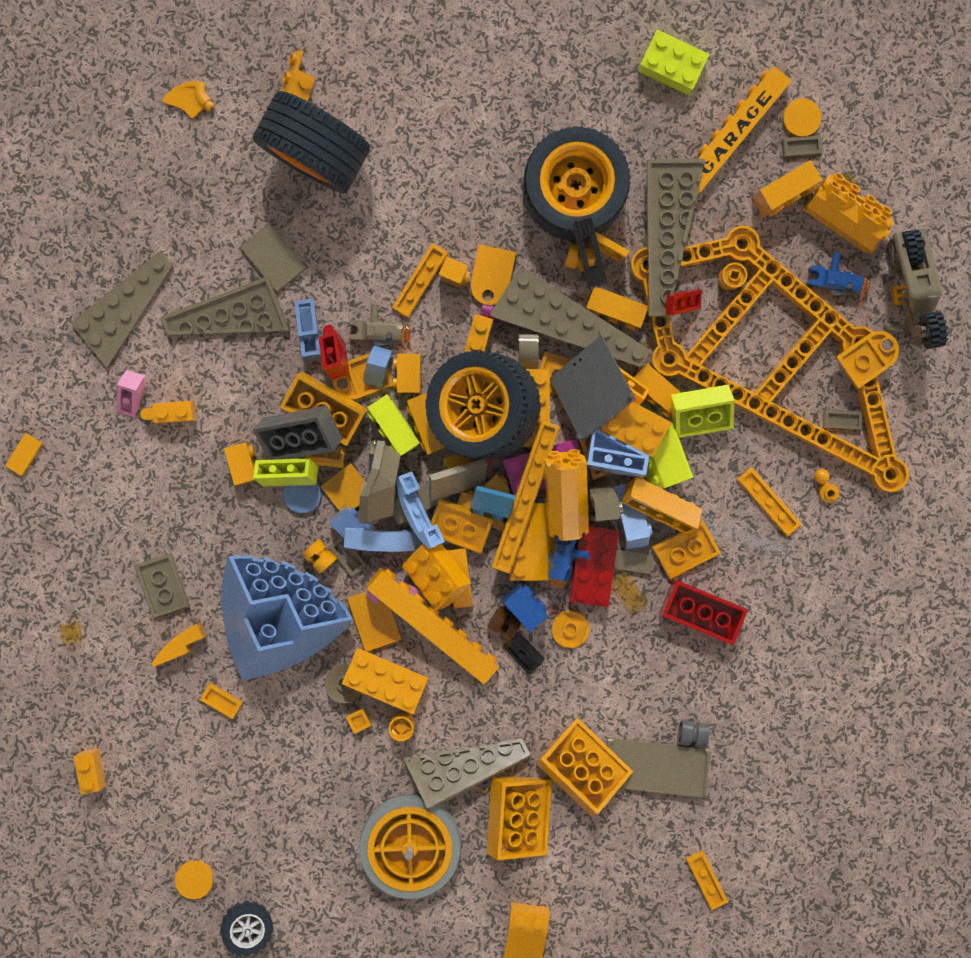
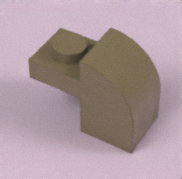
(528, 348)

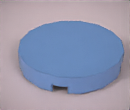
(302, 497)

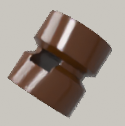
(498, 620)

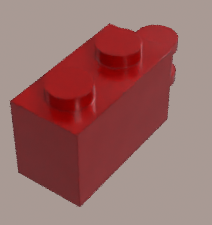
(333, 353)

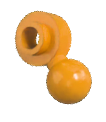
(822, 476)

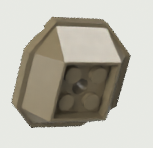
(380, 490)

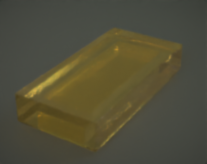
(628, 591)

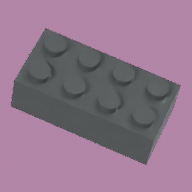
(298, 433)

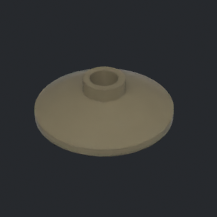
(333, 686)

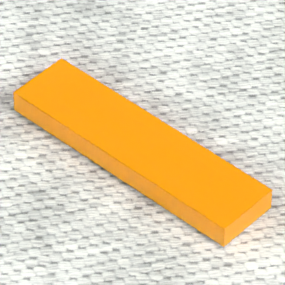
(420, 280)
(769, 501)

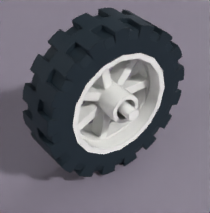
(252, 945)

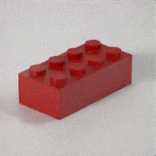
(594, 576)
(703, 611)

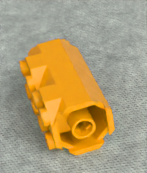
(848, 214)
(566, 494)

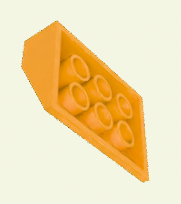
(532, 555)
(584, 767)
(518, 817)

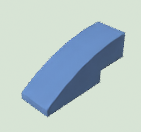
(308, 330)

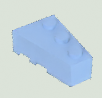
(615, 457)
(633, 524)

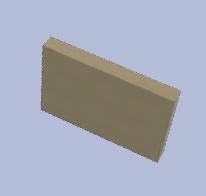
(273, 257)
(457, 479)
(162, 585)

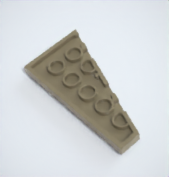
(240, 310)
(117, 313)
(448, 775)

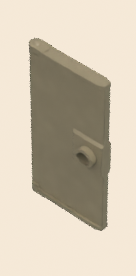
(663, 767)

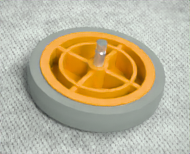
(410, 847)

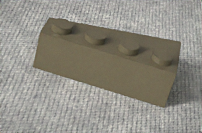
(603, 501)

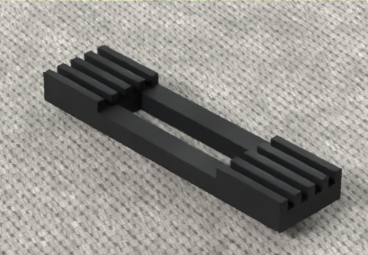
(583, 227)

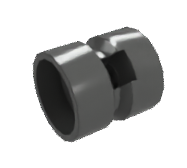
(696, 734)

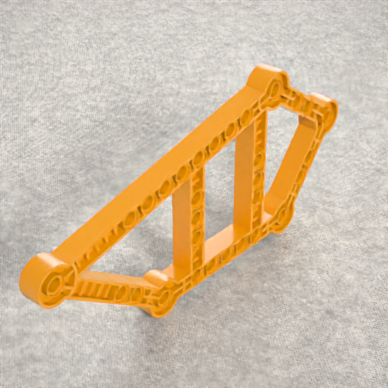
(689, 364)

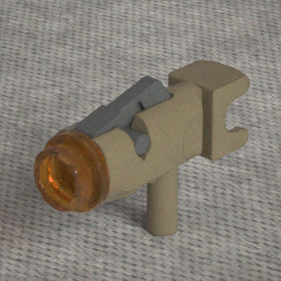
(379, 332)

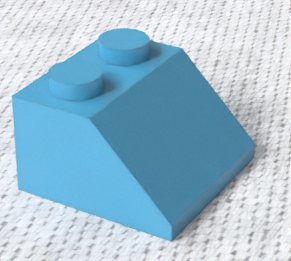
(492, 502)

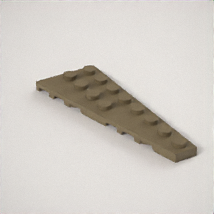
(670, 206)
(545, 310)

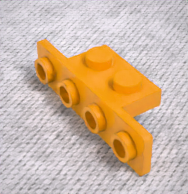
(296, 81)

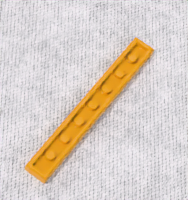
(525, 497)

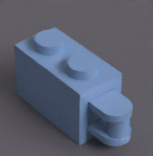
(348, 519)

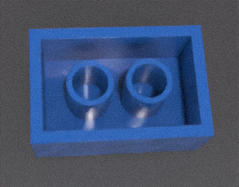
(525, 606)

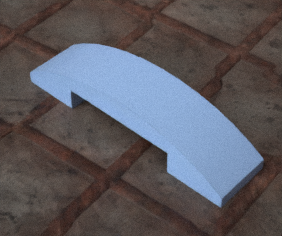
(415, 512)
(381, 540)

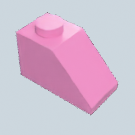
(130, 393)

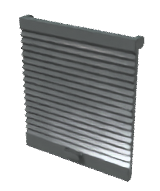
(592, 389)

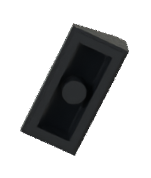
(524, 653)

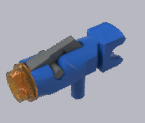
(836, 281)
(560, 562)

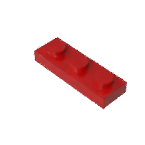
(683, 301)

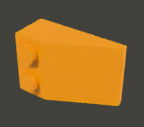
(526, 931)

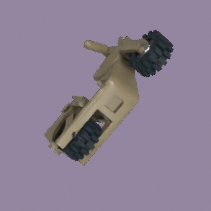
(908, 256)

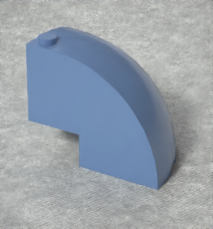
(276, 615)

